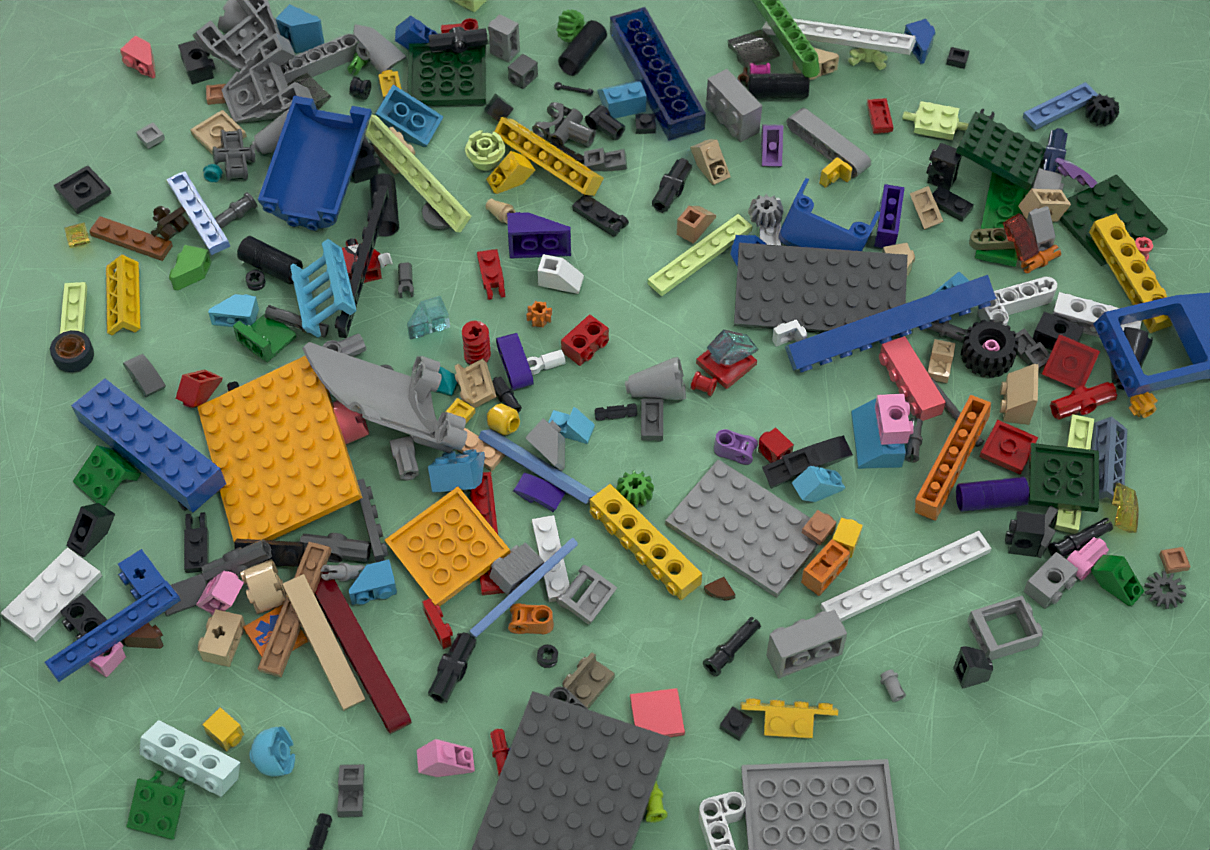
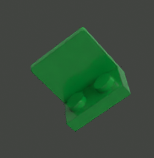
(264, 337)
(104, 473)

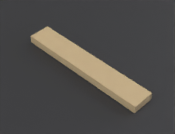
(323, 642)

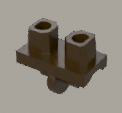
(166, 220)

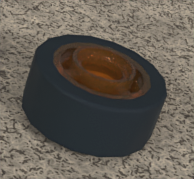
(72, 351)

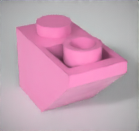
(444, 759)

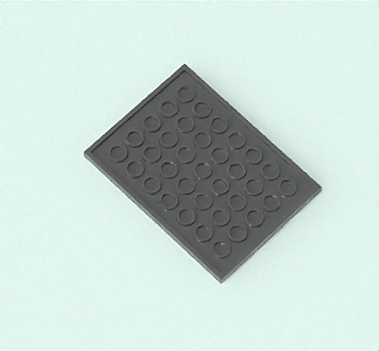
(572, 781)

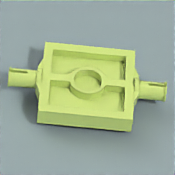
(936, 120)

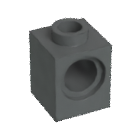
(522, 71)

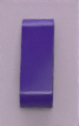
(514, 361)

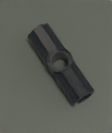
(458, 39)
(671, 185)
(452, 667)

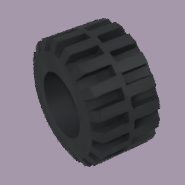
(986, 361)

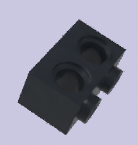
(944, 166)
(87, 622)

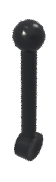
(558, 86)

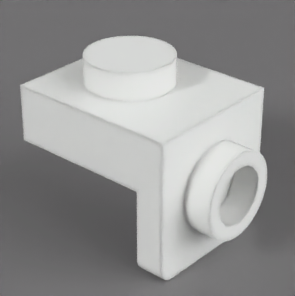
(788, 332)

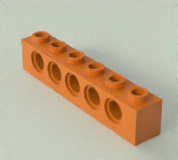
(952, 457)

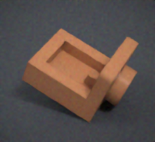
(819, 527)

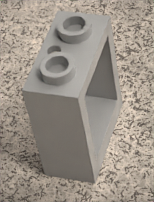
(984, 637)

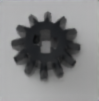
(1102, 109)

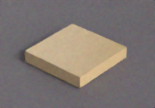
(209, 130)

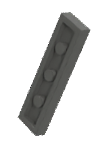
(374, 530)

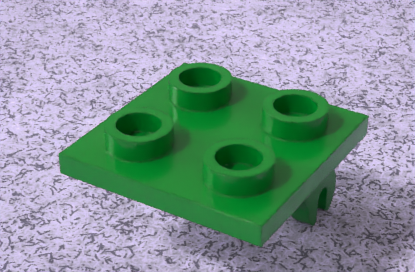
(156, 806)

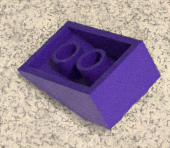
(533, 236)

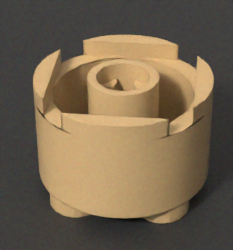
(264, 586)

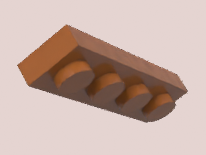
(131, 238)

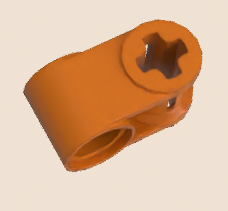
(529, 619)

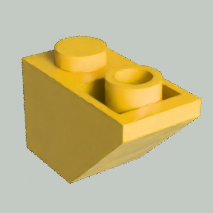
(510, 172)

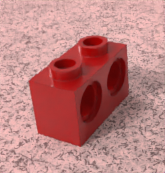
(589, 335)

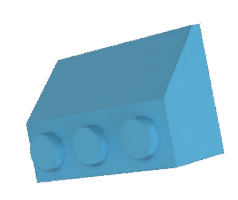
(867, 441)

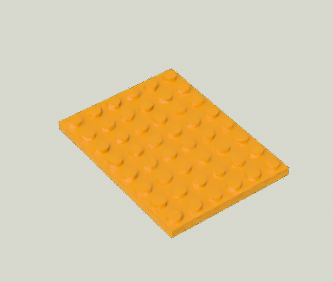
(279, 452)

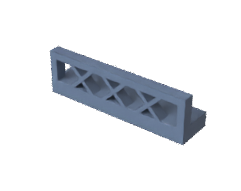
(1106, 440)

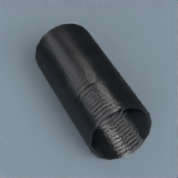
(582, 47)
(783, 86)
(390, 221)
(267, 258)

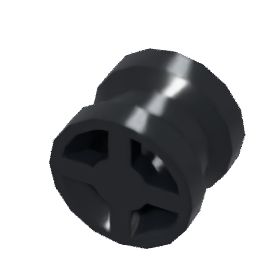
(360, 87)

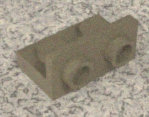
(588, 680)

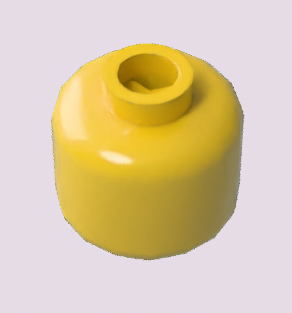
(503, 419)

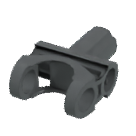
(565, 128)

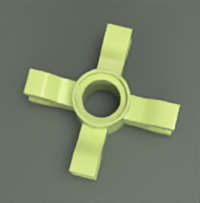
(868, 55)

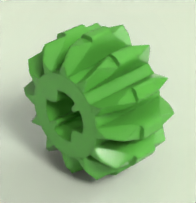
(569, 25)
(635, 488)

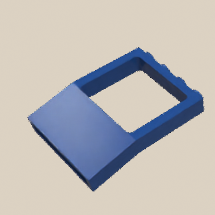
(1192, 323)

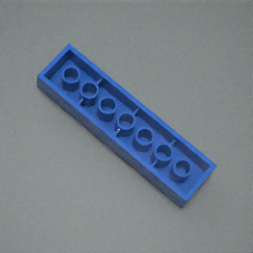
(149, 445)

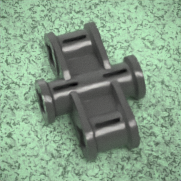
(234, 154)

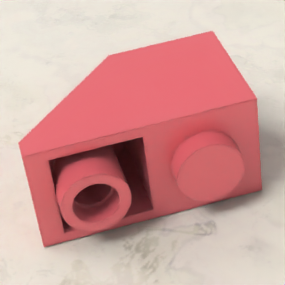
(139, 55)

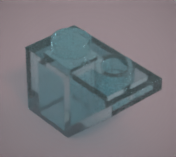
(428, 318)

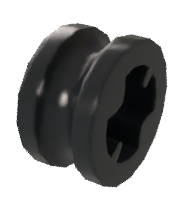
(255, 274)
(544, 662)

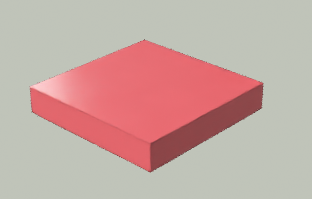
(658, 712)

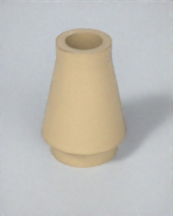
(499, 209)

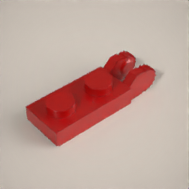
(491, 272)

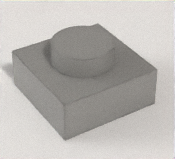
(150, 135)

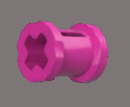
(759, 68)

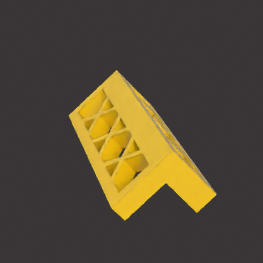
(125, 294)

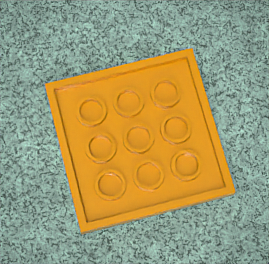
(447, 546)

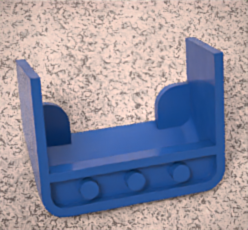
(811, 231)

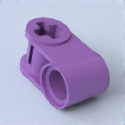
(735, 446)

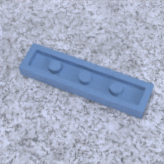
(1059, 106)

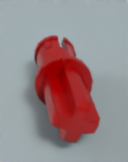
(500, 748)

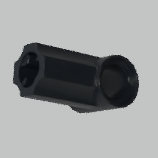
(601, 119)

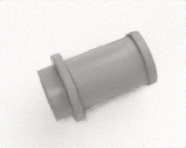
(892, 685)

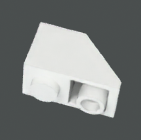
(559, 274)

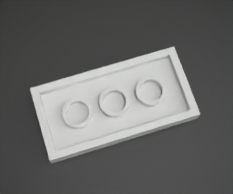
(58, 585)

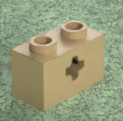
(1041, 198)
(221, 637)

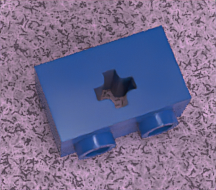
(139, 574)

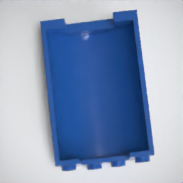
(313, 164)

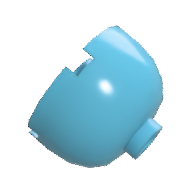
(272, 752)

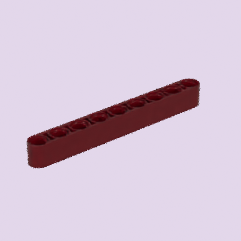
(361, 656)

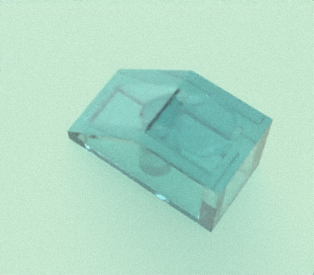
(731, 347)

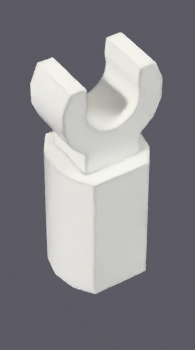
(546, 361)

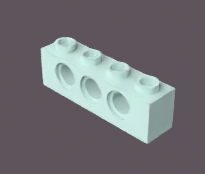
(189, 758)

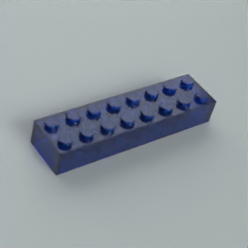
(658, 72)

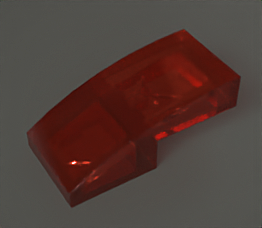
(1022, 236)

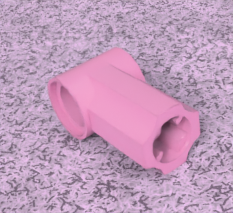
(1088, 557)

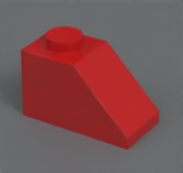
(197, 387)

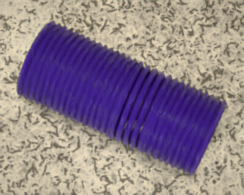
(999, 494)

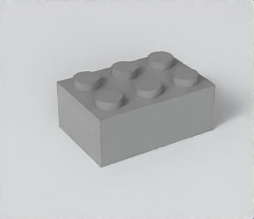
(733, 105)
(806, 643)

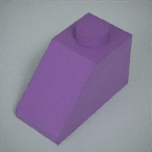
(772, 144)

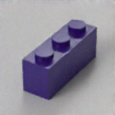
(890, 215)

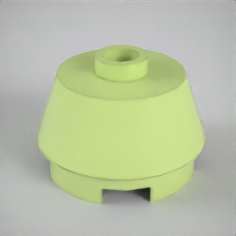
(485, 150)

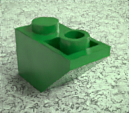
(1118, 578)

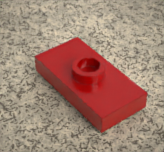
(879, 115)

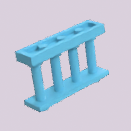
(339, 287)

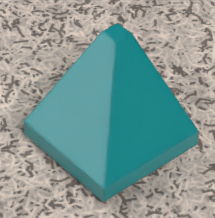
(448, 382)

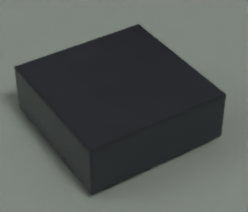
(957, 57)

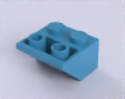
(300, 28)
(457, 470)

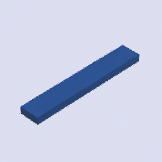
(112, 631)

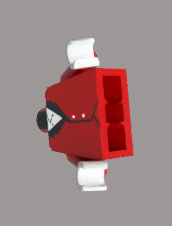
(377, 260)

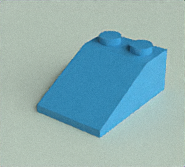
(408, 116)

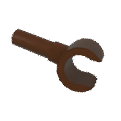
(744, 77)

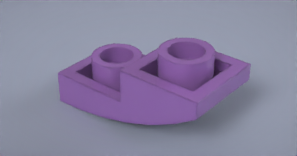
(1073, 171)

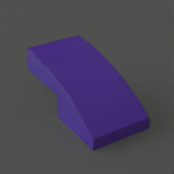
(539, 490)

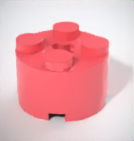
(350, 422)

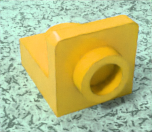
(388, 79)
(834, 170)

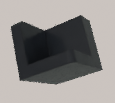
(498, 107)

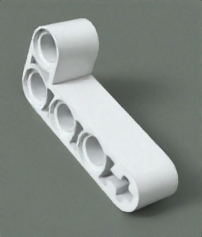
(1018, 299)
(720, 821)

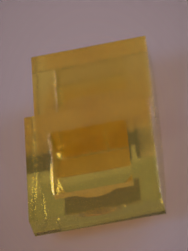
(1128, 510)

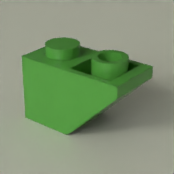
(190, 267)

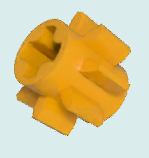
(1143, 404)

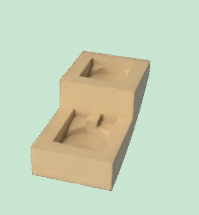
(926, 207)
(941, 360)

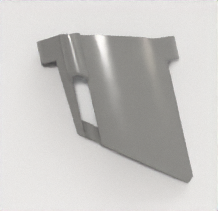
(390, 396)

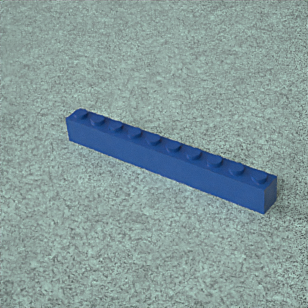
(889, 323)

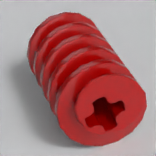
(476, 342)

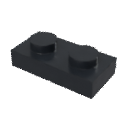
(952, 203)

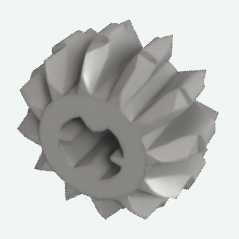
(765, 211)

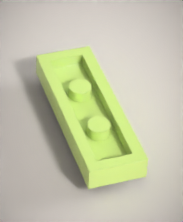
(74, 307)

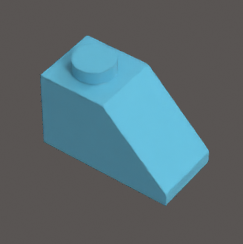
(235, 309)

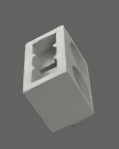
(504, 38)

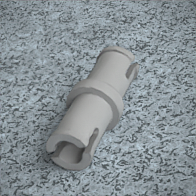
(342, 571)

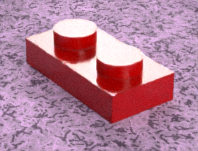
(442, 631)

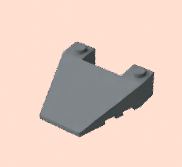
(242, 39)
(260, 87)

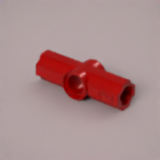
(1083, 400)

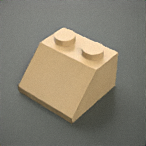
(1020, 395)

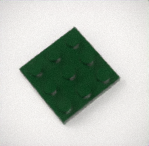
(1064, 477)

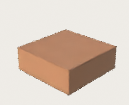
(214, 94)
(1174, 560)

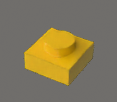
(461, 409)

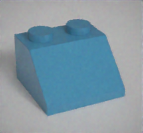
(623, 99)

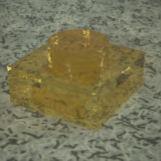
(77, 235)

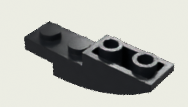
(817, 455)

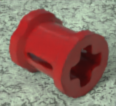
(704, 383)

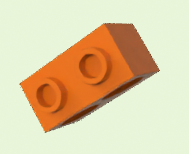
(825, 567)

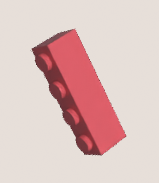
(911, 379)

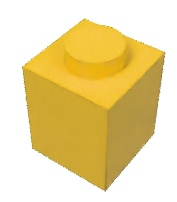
(848, 534)
(223, 729)

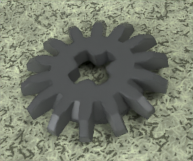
(1156, 591)

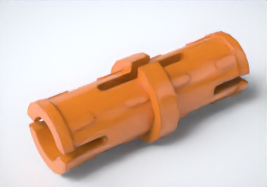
(1041, 259)

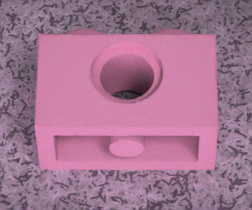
(892, 430)
(220, 592)

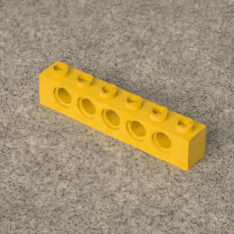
(548, 156)
(1124, 266)
(611, 500)

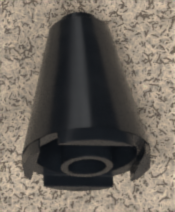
(1140, 345)

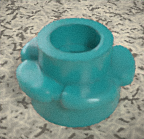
(212, 173)

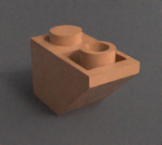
(694, 222)

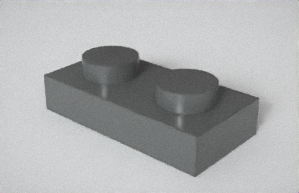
(652, 419)

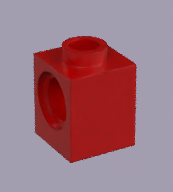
(774, 445)

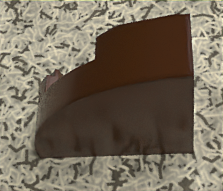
(720, 589)

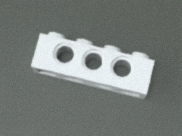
(1084, 312)

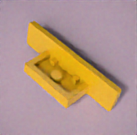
(789, 720)

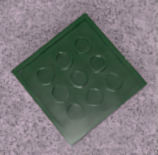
(447, 76)
(1001, 150)
(1104, 200)

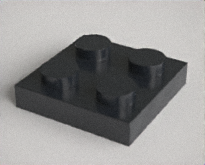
(82, 189)

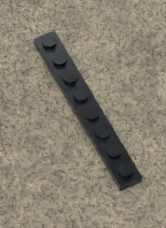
(364, 254)

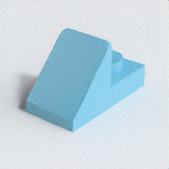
(573, 426)

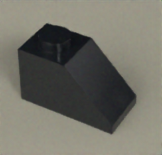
(90, 528)
(972, 667)

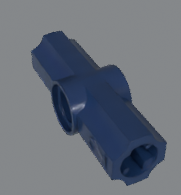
(1055, 149)

